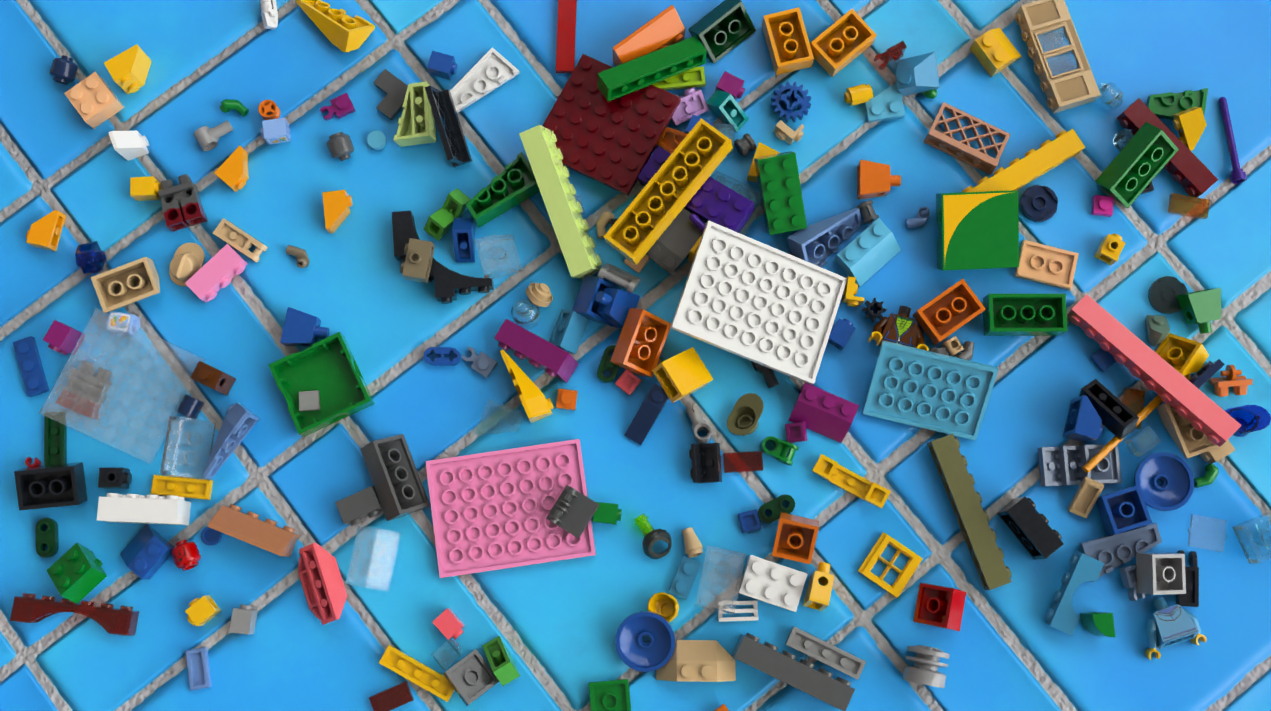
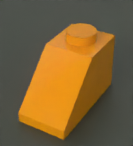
(234, 169)
(336, 208)
(46, 231)

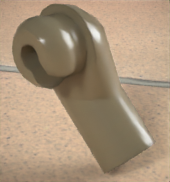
(300, 254)

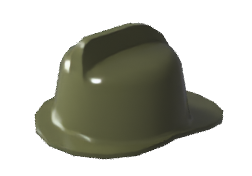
(745, 415)

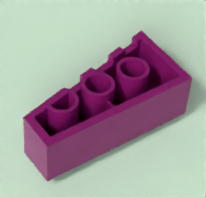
(536, 350)

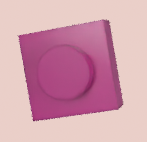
(1102, 205)

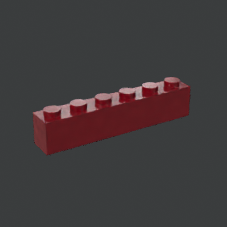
(1184, 164)

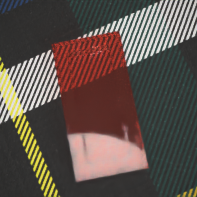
(742, 462)
(392, 698)

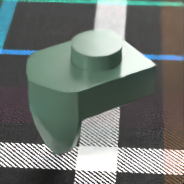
(1157, 328)

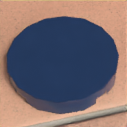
(1038, 203)

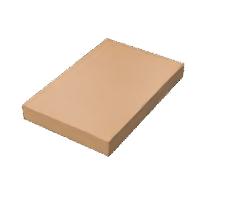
(1046, 265)

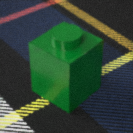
(607, 513)

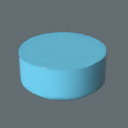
(376, 140)

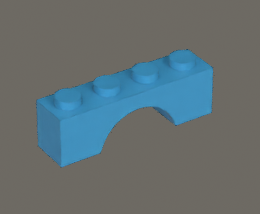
(1081, 570)

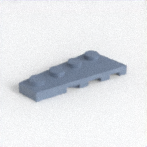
(1121, 547)

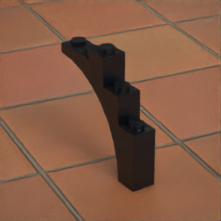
(446, 281)

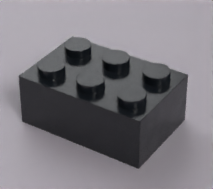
(50, 486)
(1030, 528)

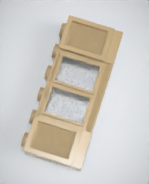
(1057, 54)

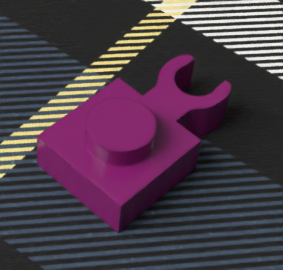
(340, 105)

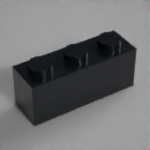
(1112, 411)

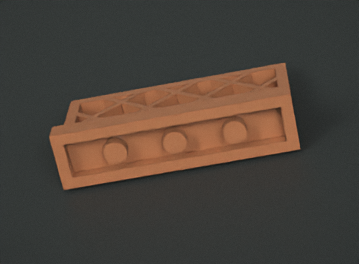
(961, 149)

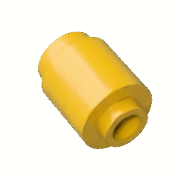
(858, 94)

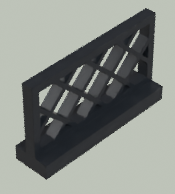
(448, 126)

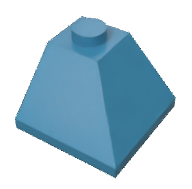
(917, 74)

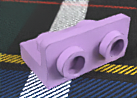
(691, 103)

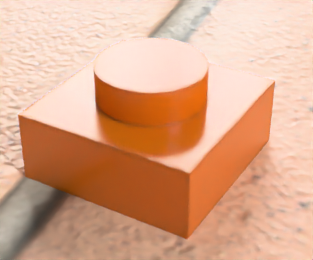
(566, 399)

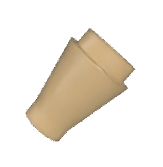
(691, 543)

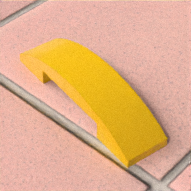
(851, 482)

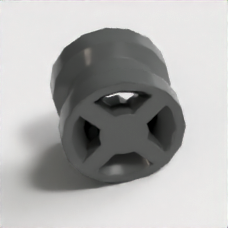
(745, 144)

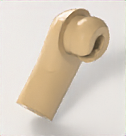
(602, 221)

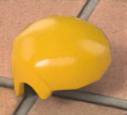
(664, 605)

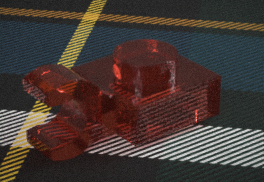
(893, 53)

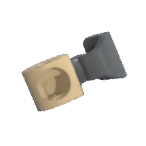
(949, 347)

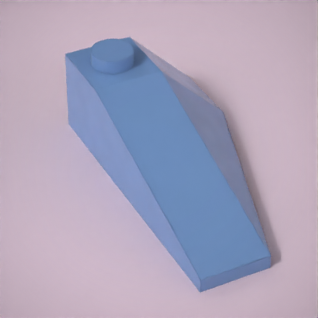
(823, 238)
(233, 430)

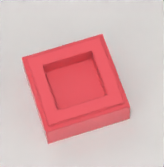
(628, 382)

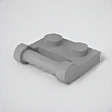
(619, 277)

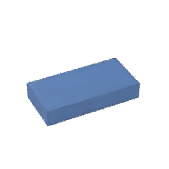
(198, 668)

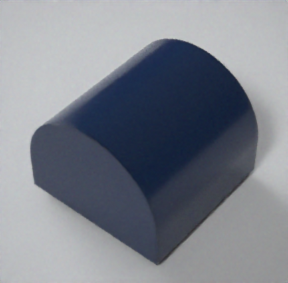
(190, 407)

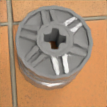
(926, 666)

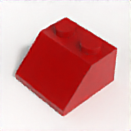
(939, 606)

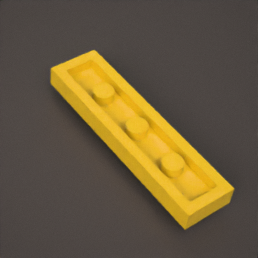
(417, 672)

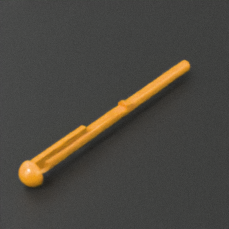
(1115, 441)

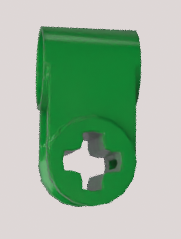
(780, 450)

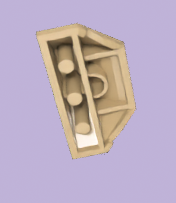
(698, 663)

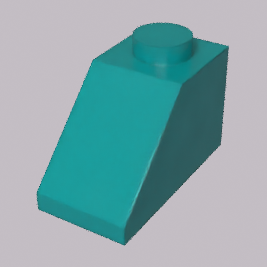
(727, 109)

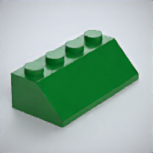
(1137, 164)

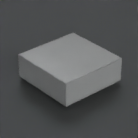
(309, 401)

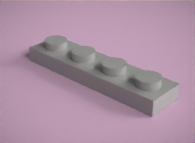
(825, 652)

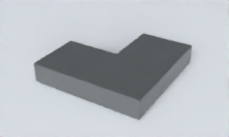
(395, 93)

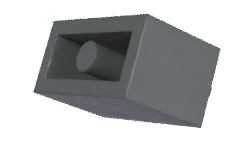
(359, 506)

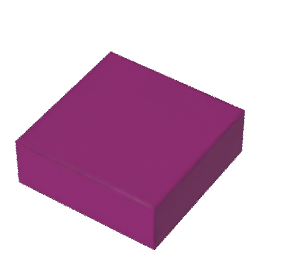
(796, 432)

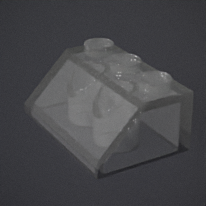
(187, 447)
(373, 558)

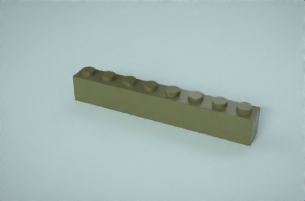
(969, 512)

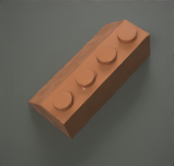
(254, 530)

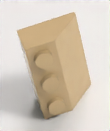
(126, 284)

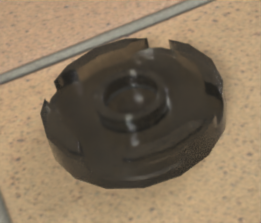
(1164, 294)

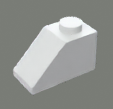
(129, 144)

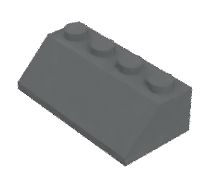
(394, 477)

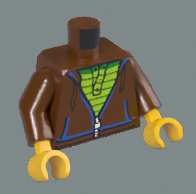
(899, 330)

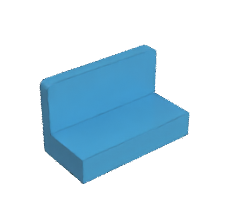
(569, 330)

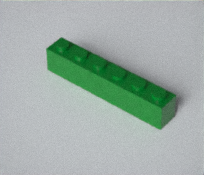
(651, 68)

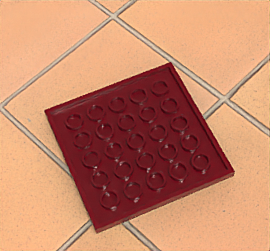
(608, 137)

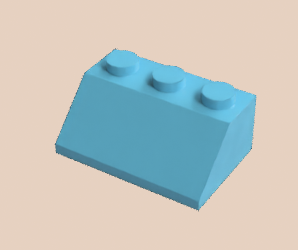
(868, 252)

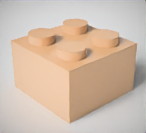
(94, 100)

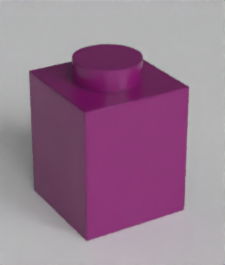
(731, 84)

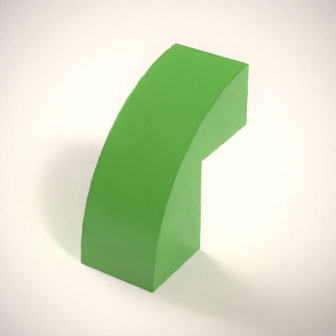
(442, 220)

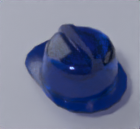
(1250, 417)

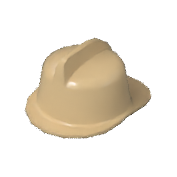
(186, 263)

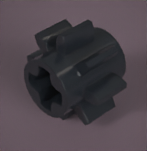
(877, 306)

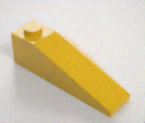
(340, 29)
(532, 398)

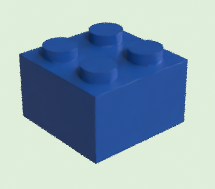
(1123, 510)

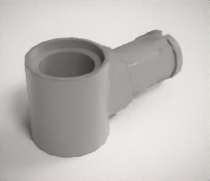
(209, 137)
(699, 424)

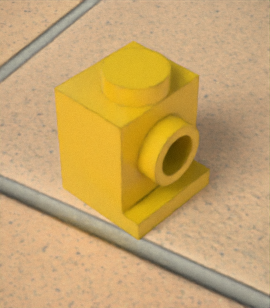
(1106, 252)

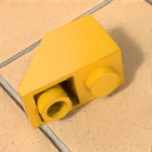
(1190, 126)

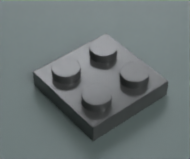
(471, 677)

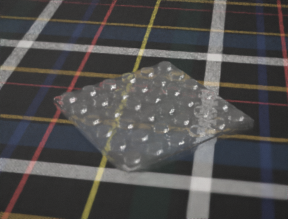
(121, 386)

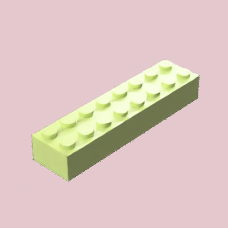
(561, 202)

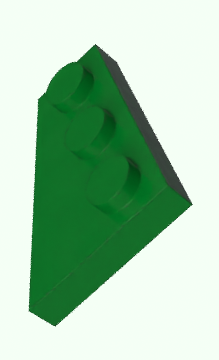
(1168, 104)

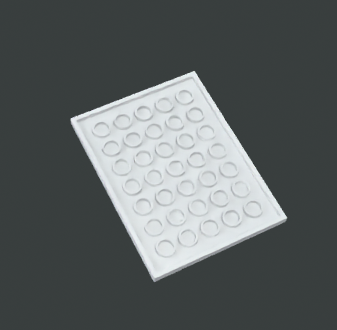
(759, 303)

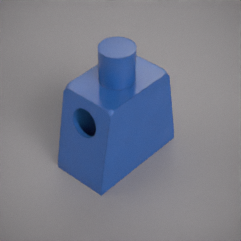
(615, 305)
(302, 329)

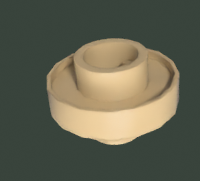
(539, 294)

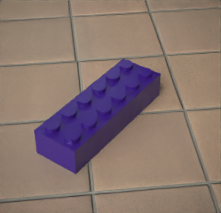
(711, 202)

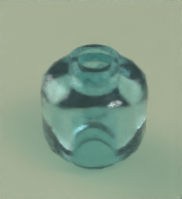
(1110, 97)

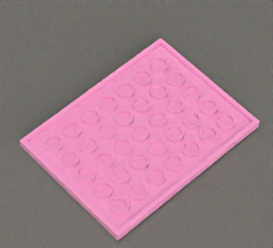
(496, 504)

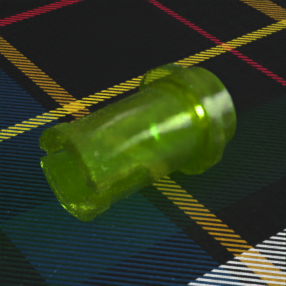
(643, 524)

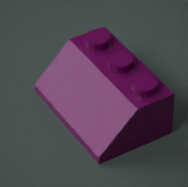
(823, 412)

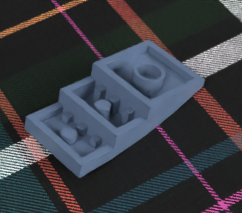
(1064, 465)

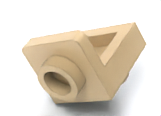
(785, 133)

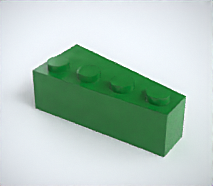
(504, 192)

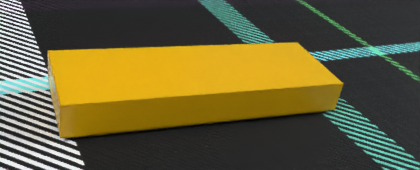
(181, 487)

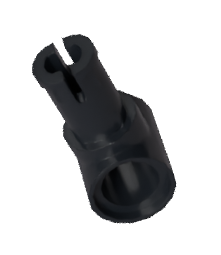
(767, 373)

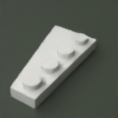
(482, 79)

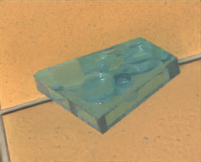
(499, 419)

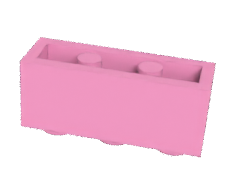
(216, 273)

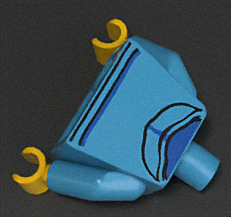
(1170, 627)

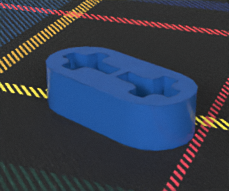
(442, 351)

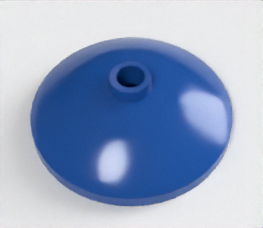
(1175, 479)
(640, 654)

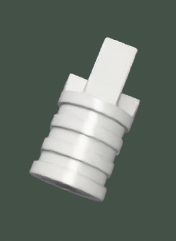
(269, 13)

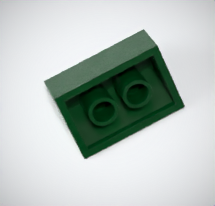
(723, 29)

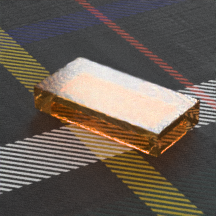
(1188, 206)
(1134, 401)

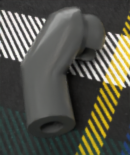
(967, 354)

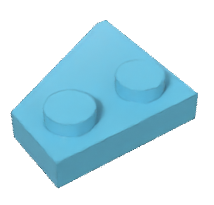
(885, 106)

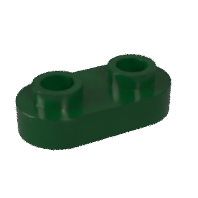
(606, 365)
(776, 508)
(47, 537)

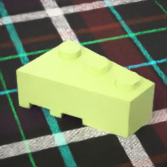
(417, 118)

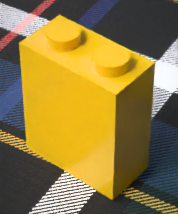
(682, 374)

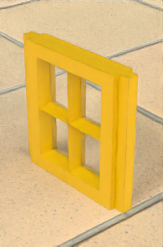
(904, 575)

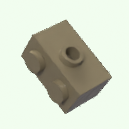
(418, 260)

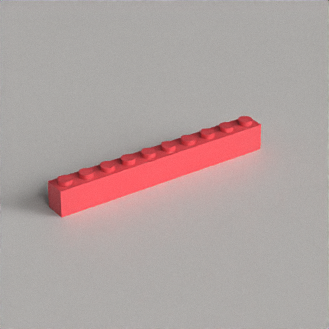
(1153, 371)

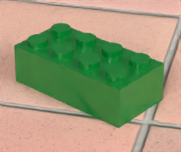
(780, 193)
(1025, 314)

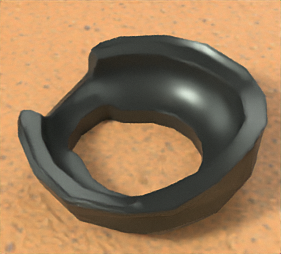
(651, 538)

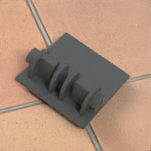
(572, 511)

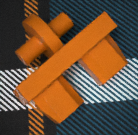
(1222, 384)

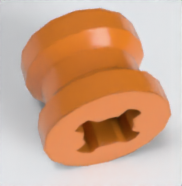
(269, 106)

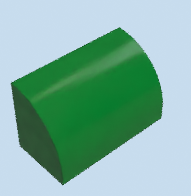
(1098, 623)

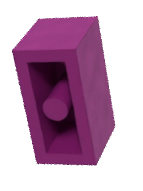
(62, 337)

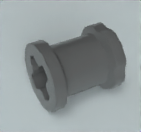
(872, 215)

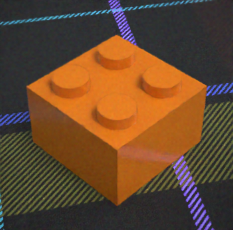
(795, 538)

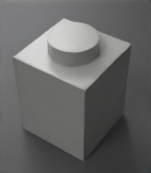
(243, 620)

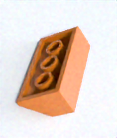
(654, 35)

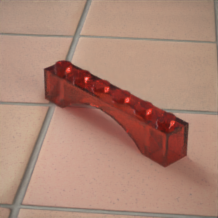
(113, 620)

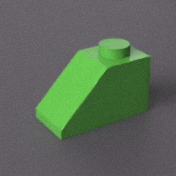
(500, 661)

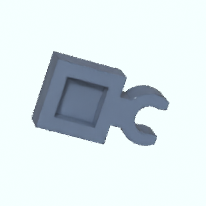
(481, 363)
(1129, 580)

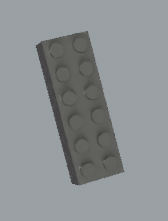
(795, 673)

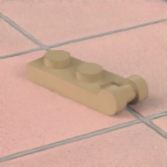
(239, 239)

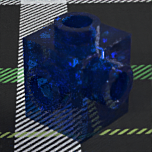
(90, 257)

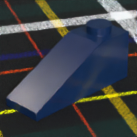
(647, 414)

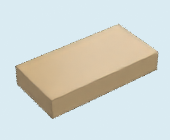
(1085, 497)

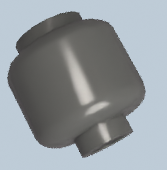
(340, 146)

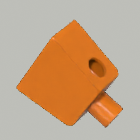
(874, 179)

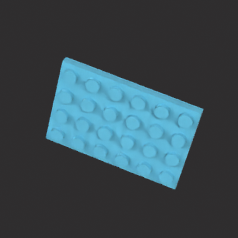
(929, 390)

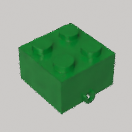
(76, 573)

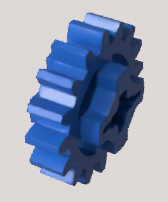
(798, 103)

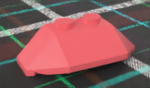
(321, 583)

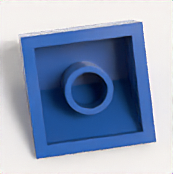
(585, 301)
(1082, 421)
(146, 552)

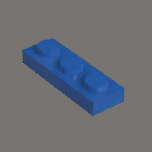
(31, 366)

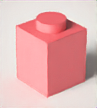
(449, 624)

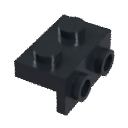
(705, 463)

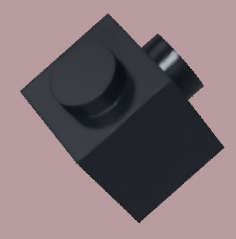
(114, 478)

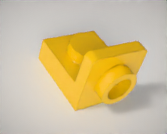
(849, 292)

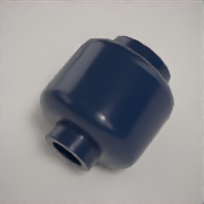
(63, 70)

